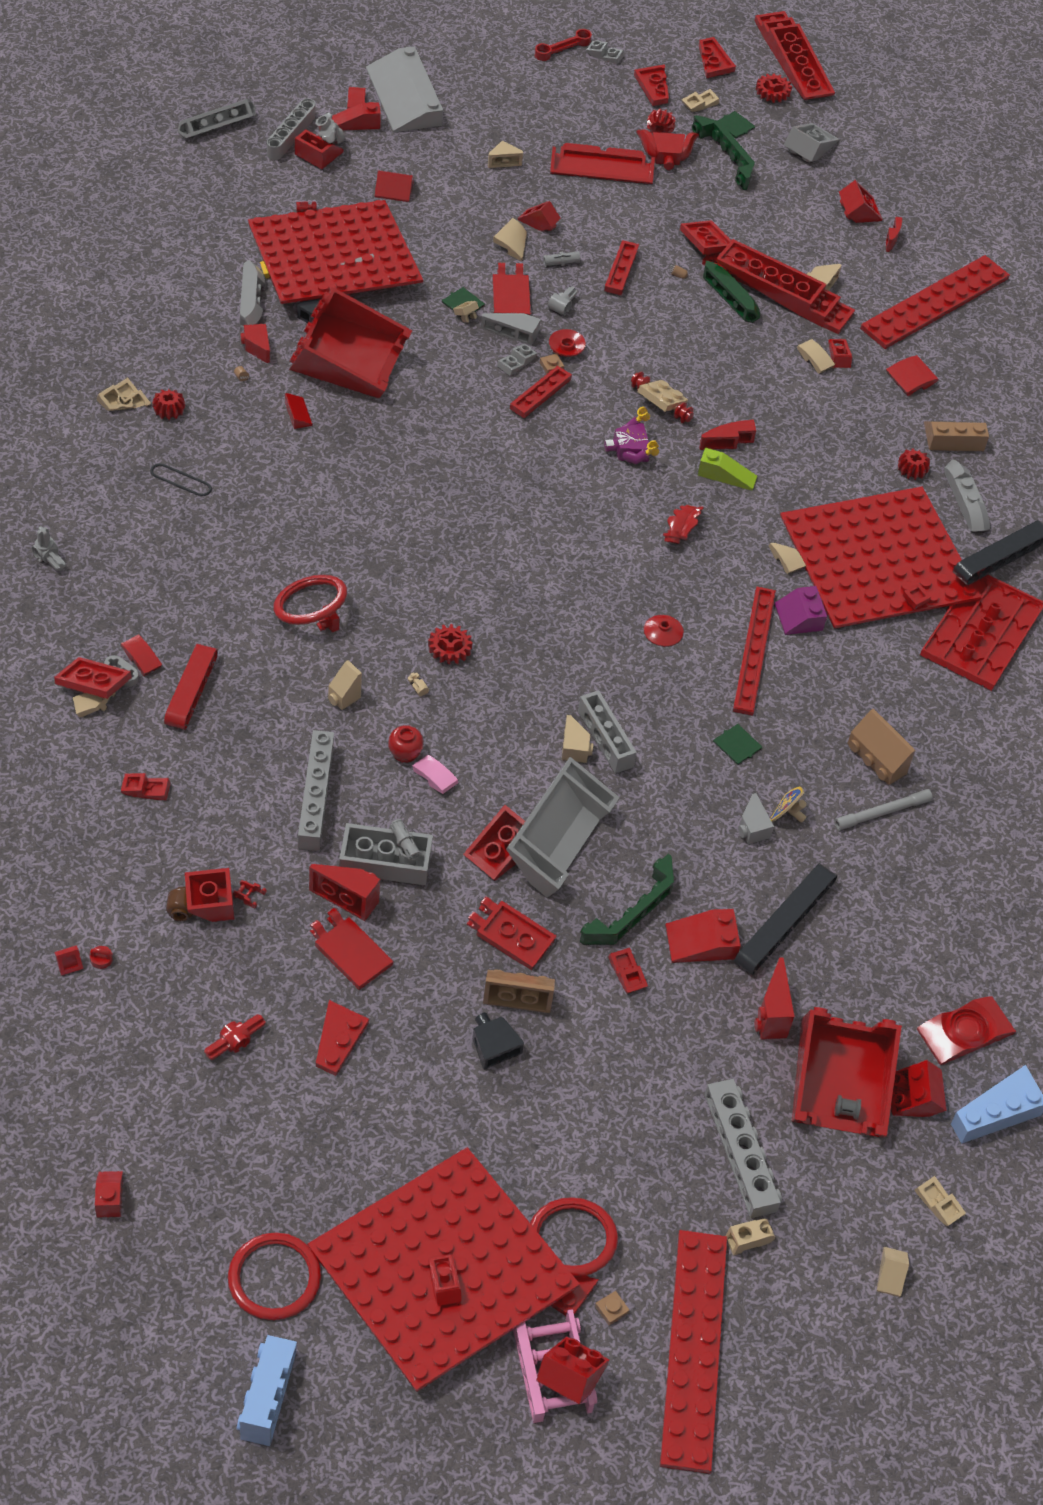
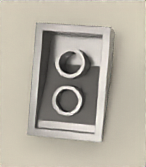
(809, 141)

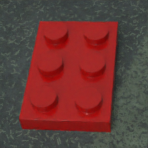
(705, 236)
(92, 677)

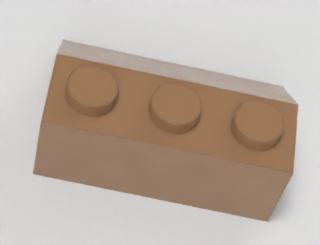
(956, 436)
(881, 747)
(519, 991)

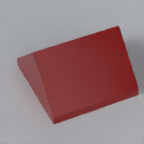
(394, 186)

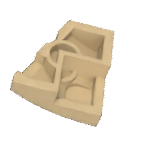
(513, 238)
(122, 396)

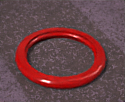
(315, 616)
(597, 1211)
(274, 1313)

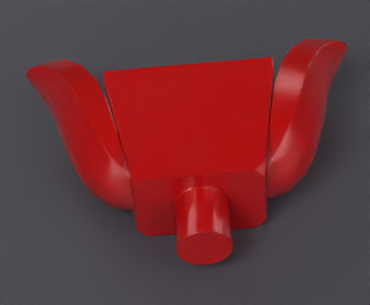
(667, 147)

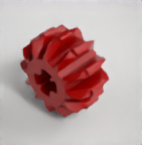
(661, 121)
(168, 404)
(914, 464)

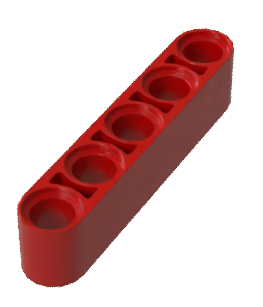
(190, 685)

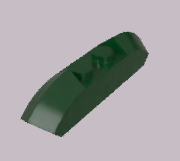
(731, 292)

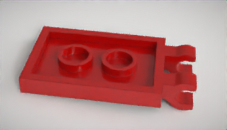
(511, 291)
(511, 932)
(350, 949)

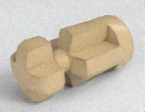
(419, 685)

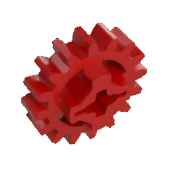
(773, 87)
(450, 644)

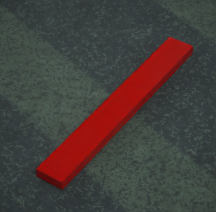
(754, 651)

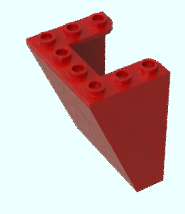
(349, 345)
(846, 1062)

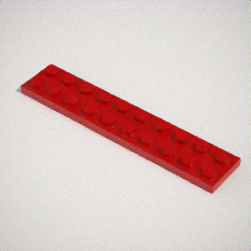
(934, 302)
(694, 1352)

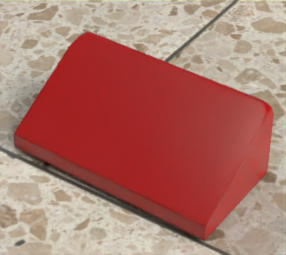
(297, 411)

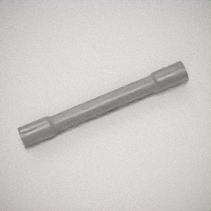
(853, 819)

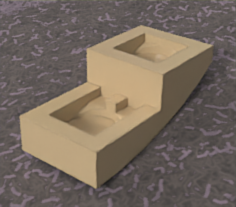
(699, 102)
(816, 354)
(943, 1206)

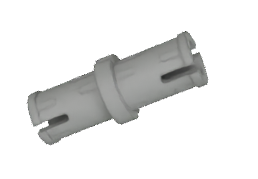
(561, 258)
(405, 840)

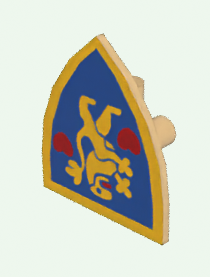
(789, 804)

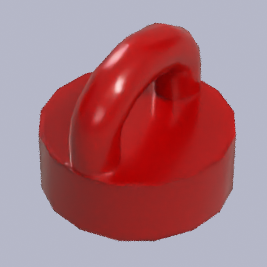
(101, 957)

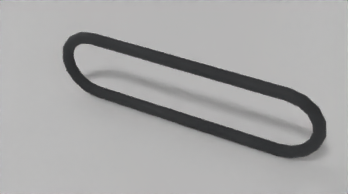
(185, 474)

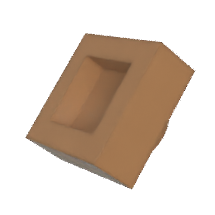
(550, 362)
(612, 1308)

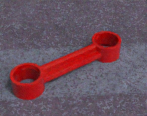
(562, 45)

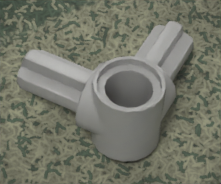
(47, 549)

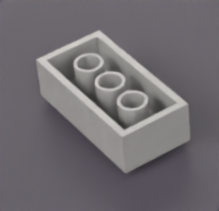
(378, 852)

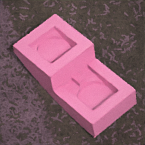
(437, 774)

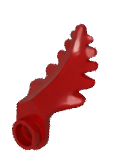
(682, 523)

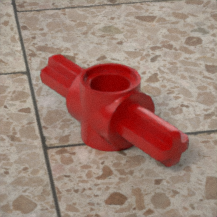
(234, 1036)

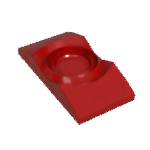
(965, 1029)

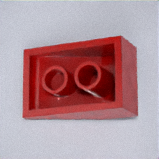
(490, 846)
(346, 888)
(704, 937)
(776, 1011)

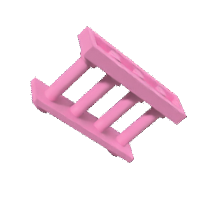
(529, 1358)

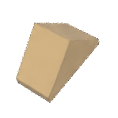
(505, 156)
(892, 1271)

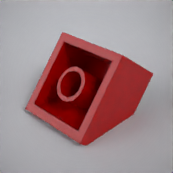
(859, 204)
(210, 894)

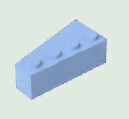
(1000, 1107)
(267, 1390)

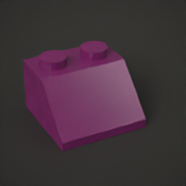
(801, 611)

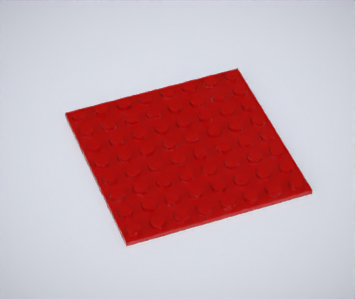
(308, 246)
(874, 550)
(387, 1278)

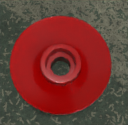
(567, 342)
(660, 635)

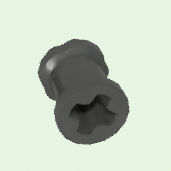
(847, 1107)

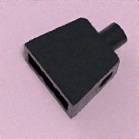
(495, 1040)

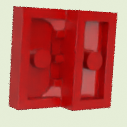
(912, 375)

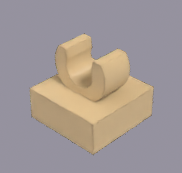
(466, 309)

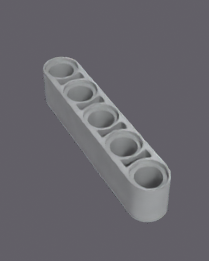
(290, 128)

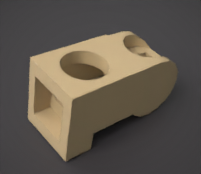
(749, 1235)

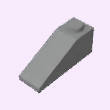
(512, 325)

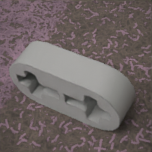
(124, 665)

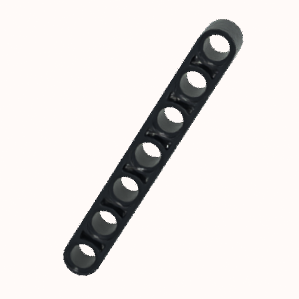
(1000, 553)
(784, 918)

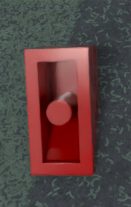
(541, 217)
(256, 341)
(108, 1194)

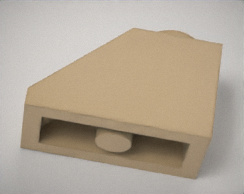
(826, 274)
(345, 686)
(576, 741)

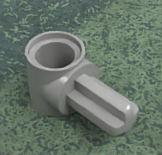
(562, 302)

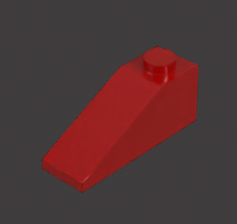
(360, 117)

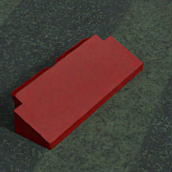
(610, 164)

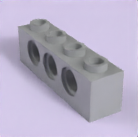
(607, 732)

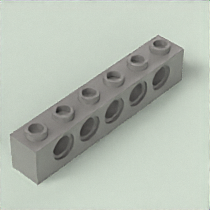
(316, 791)
(757, 1202)

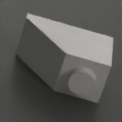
(755, 822)

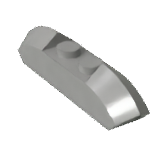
(217, 118)
(251, 287)
(967, 496)

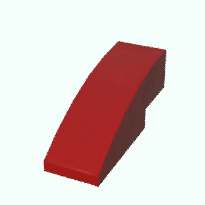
(729, 435)

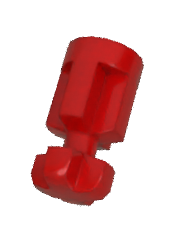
(304, 206)

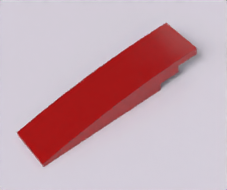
(794, 54)
(786, 286)

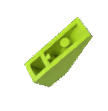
(722, 468)

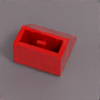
(315, 150)
(918, 1091)
(572, 1369)

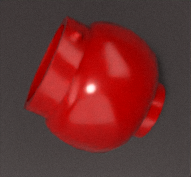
(405, 743)

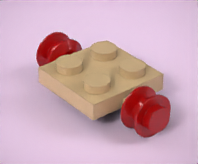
(663, 396)

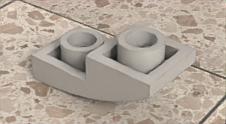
(601, 51)
(519, 358)

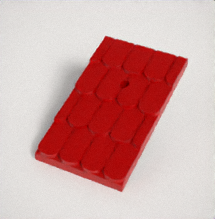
(983, 634)

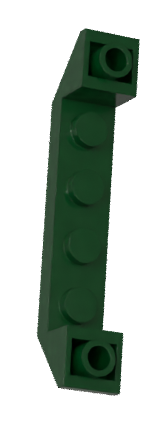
(710, 127)
(599, 934)

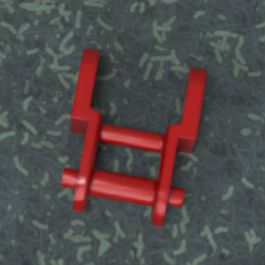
(245, 885)

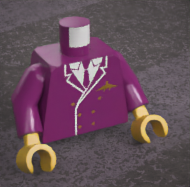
(632, 440)

